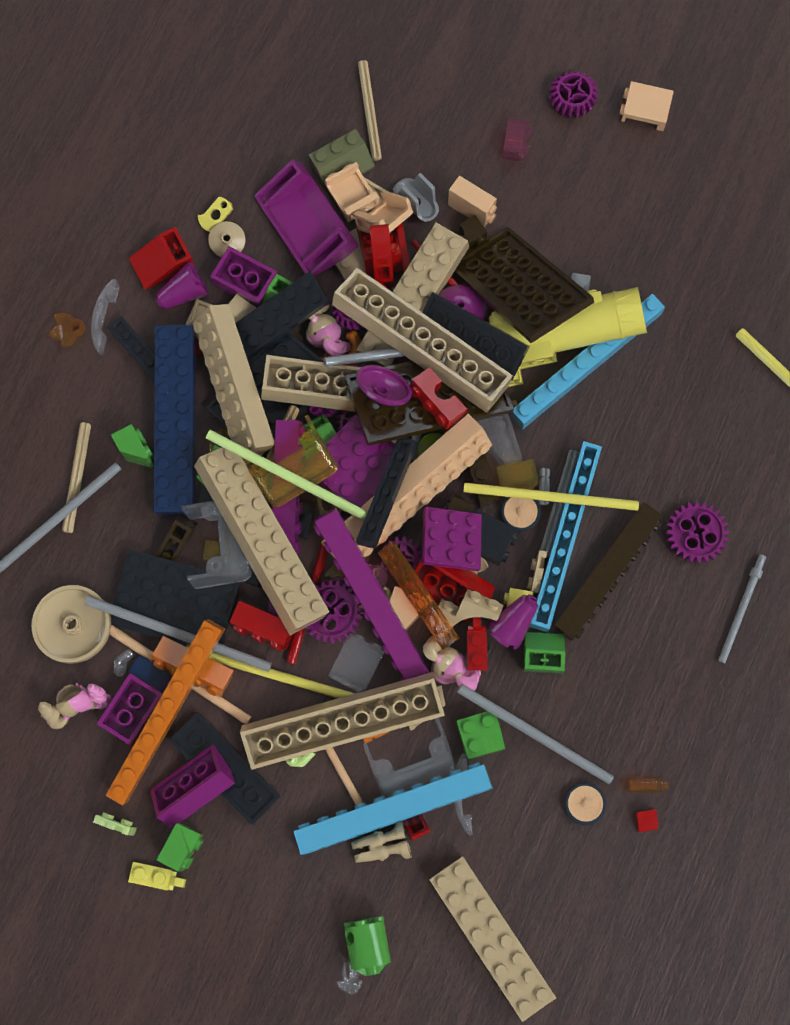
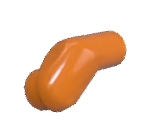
(355, 340)

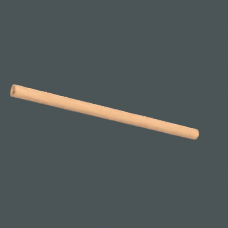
(147, 653)

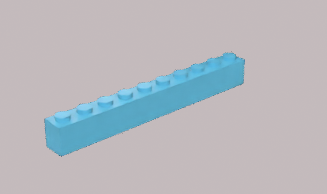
(577, 370)
(565, 538)
(393, 809)

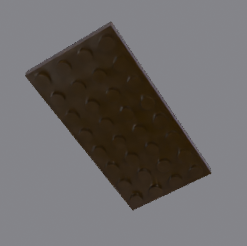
(521, 284)
(388, 423)

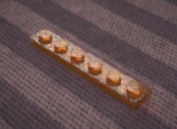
(418, 595)

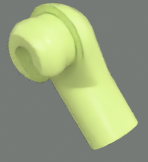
(300, 761)

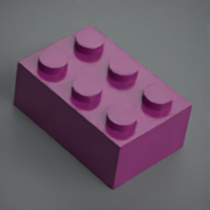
(243, 276)
(130, 709)

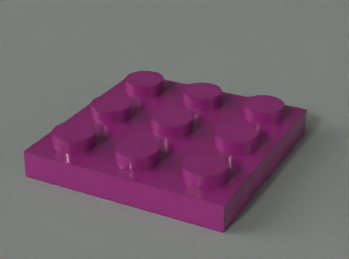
(451, 539)

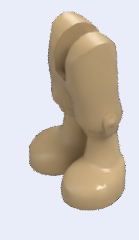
(376, 848)

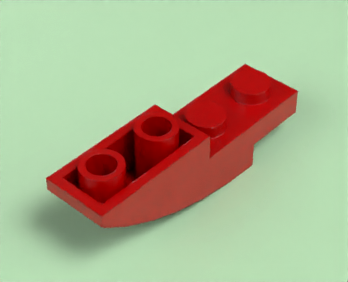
(382, 254)

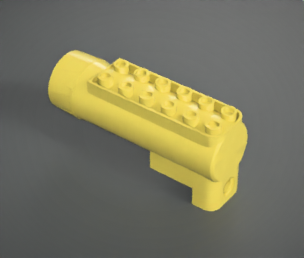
(608, 319)

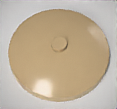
(69, 628)

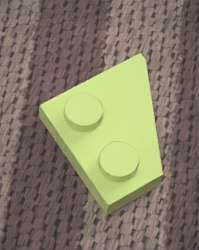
(107, 821)

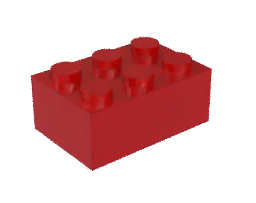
(260, 626)

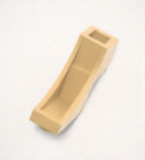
(472, 606)

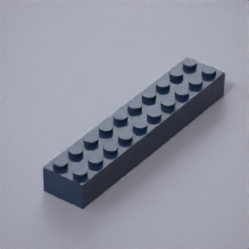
(174, 419)

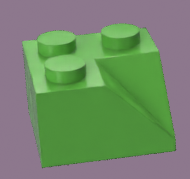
(480, 735)
(180, 847)

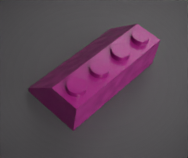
(191, 787)

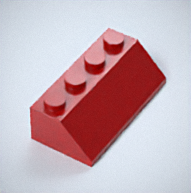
(451, 583)

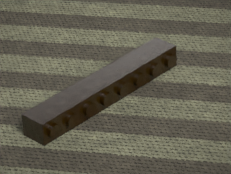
(608, 570)

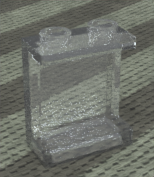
(356, 663)

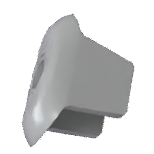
(421, 189)

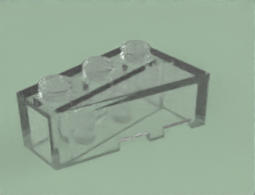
(503, 439)

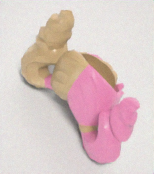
(327, 333)
(451, 663)
(71, 701)

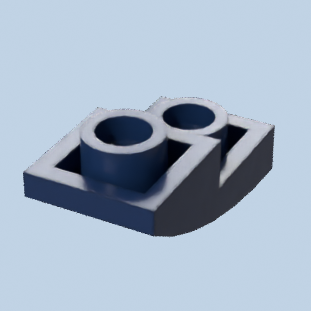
(150, 674)

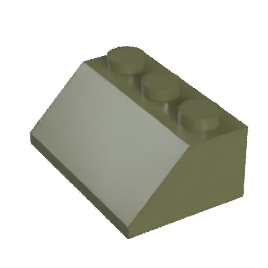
(340, 153)

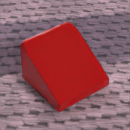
(647, 820)

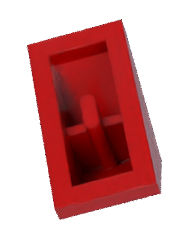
(416, 826)

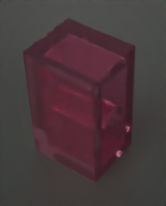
(516, 139)

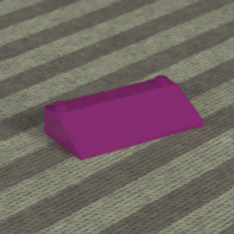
(305, 219)

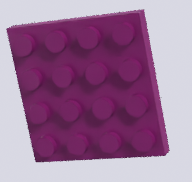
(358, 464)

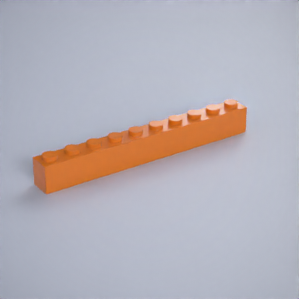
(165, 712)

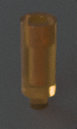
(647, 785)

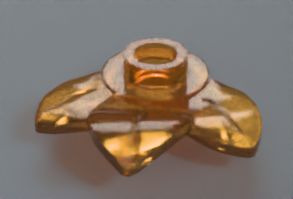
(64, 329)

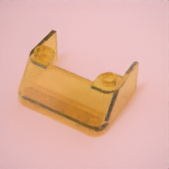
(310, 462)

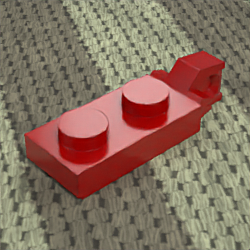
(477, 646)

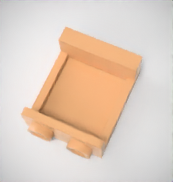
(647, 104)
(351, 191)
(391, 211)

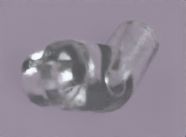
(121, 662)

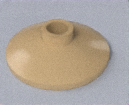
(217, 233)

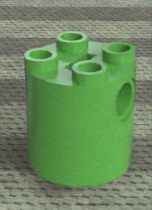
(367, 945)

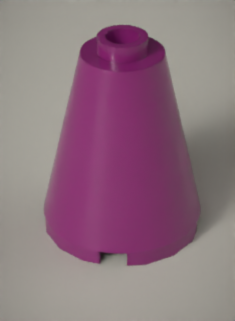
(182, 288)
(514, 621)

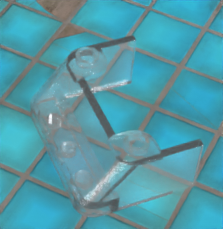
(232, 563)
(438, 765)

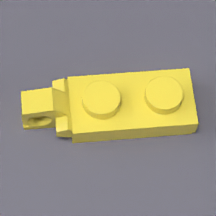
(155, 877)

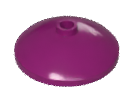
(470, 300)
(383, 385)

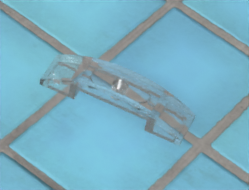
(108, 294)
(465, 820)

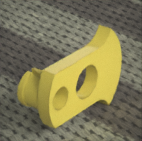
(206, 220)

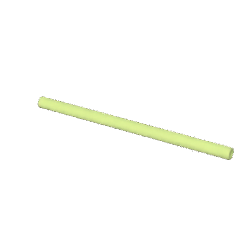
(286, 474)

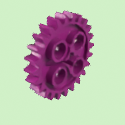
(680, 536)
(344, 623)

